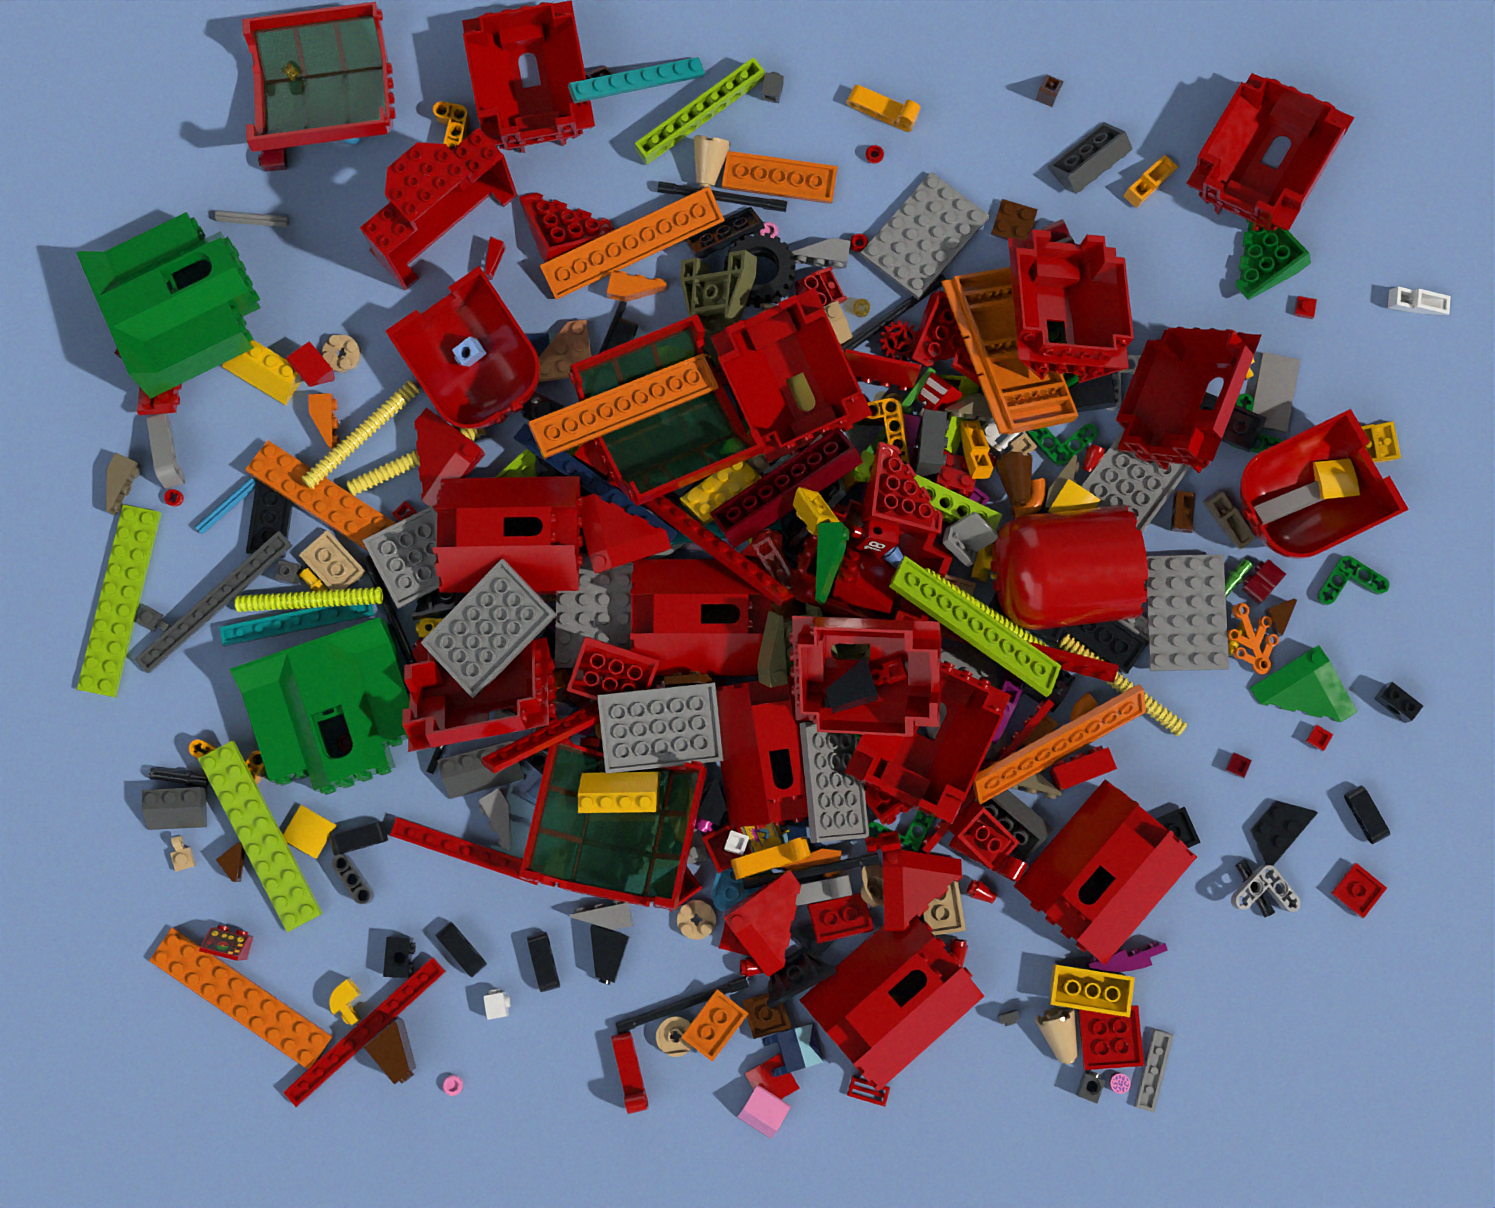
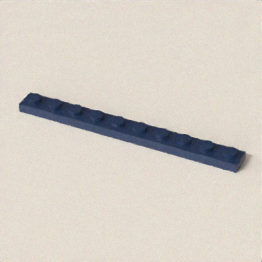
(590, 481)

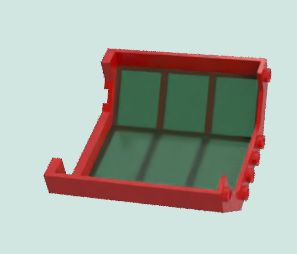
(341, 79)
(674, 444)
(611, 855)

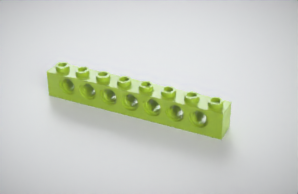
(700, 111)
(937, 492)

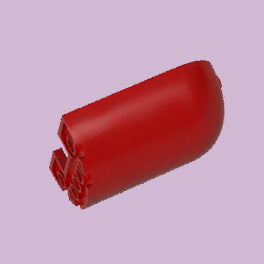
(492, 385)
(1330, 520)
(1070, 567)

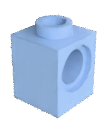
(476, 352)

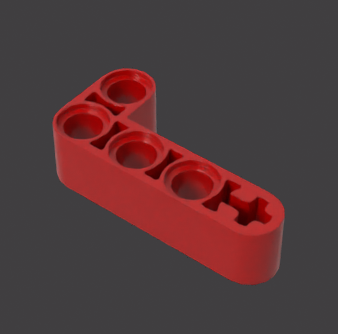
(1010, 868)
(630, 1073)

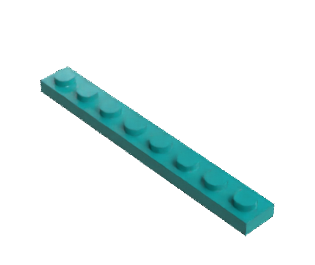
(635, 80)
(292, 622)

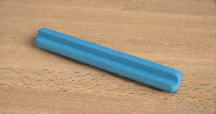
(226, 506)

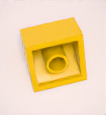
(812, 509)

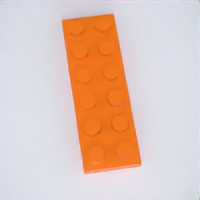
(779, 177)

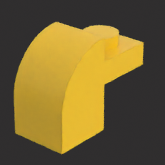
(341, 999)

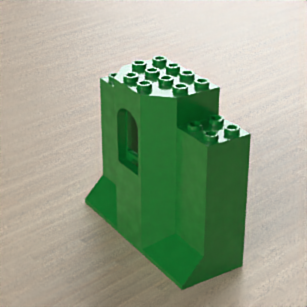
(173, 332)
(344, 671)

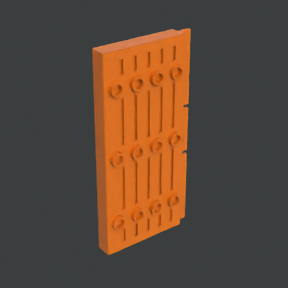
(1014, 394)

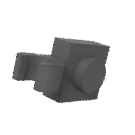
(152, 619)

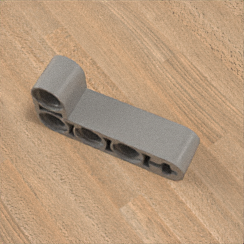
(163, 451)
(824, 890)

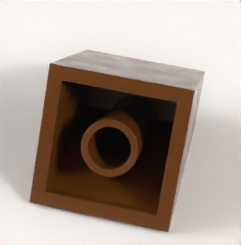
(393, 1052)

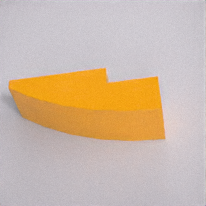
(1150, 181)
(976, 449)

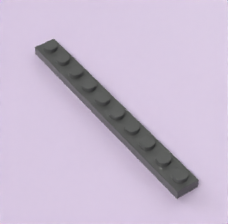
(213, 602)

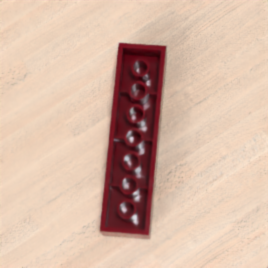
(775, 492)

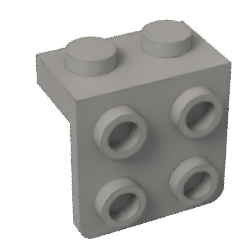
(968, 537)

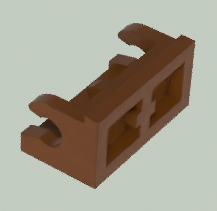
(1182, 512)

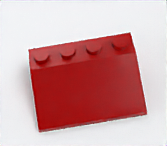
(883, 369)
(864, 580)
(609, 669)

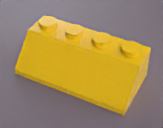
(266, 372)
(619, 792)
(1091, 990)

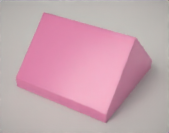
(764, 1111)

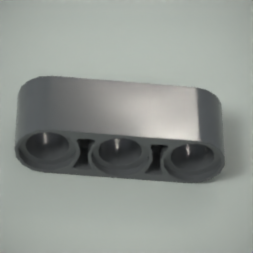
(344, 874)

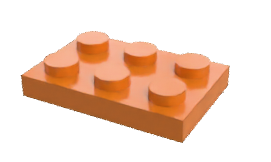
(714, 1025)

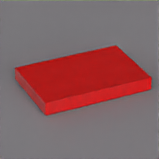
(840, 918)

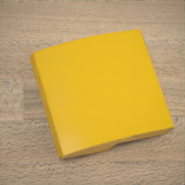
(1383, 442)
(1336, 478)
(1073, 497)
(308, 831)

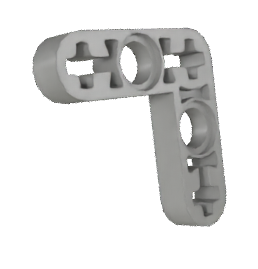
(1265, 883)

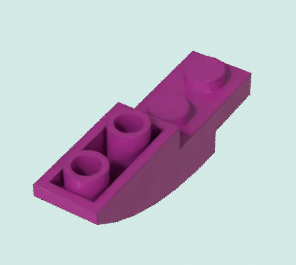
(1012, 685)
(1136, 960)

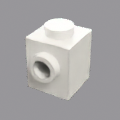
(496, 1004)

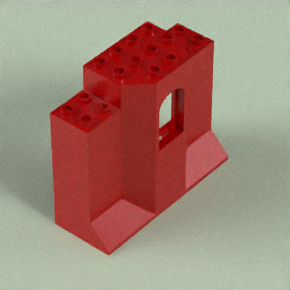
(430, 194)

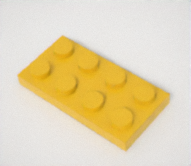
(718, 490)

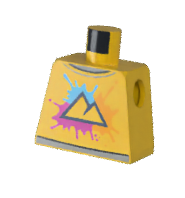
(764, 837)

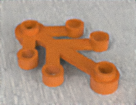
(1253, 640)

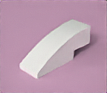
(1418, 301)

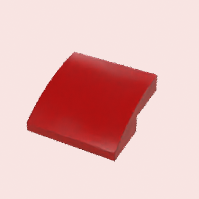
(779, 1086)

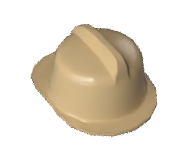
(872, 885)

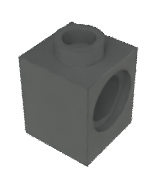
(772, 87)
(288, 572)
(1094, 1095)

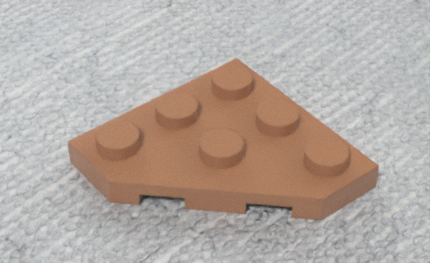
(565, 349)

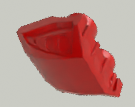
(825, 285)

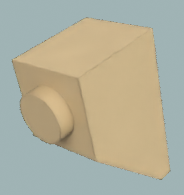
(838, 322)

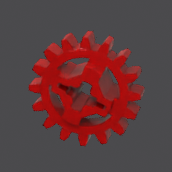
(892, 338)

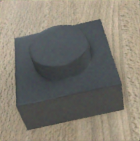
(1008, 1018)

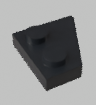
(806, 937)

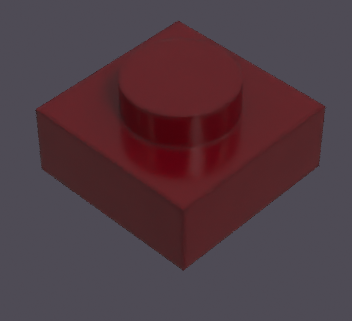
(1238, 765)

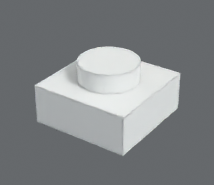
(736, 843)

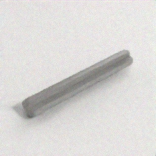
(250, 218)

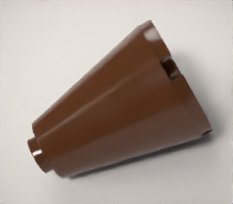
(1015, 475)

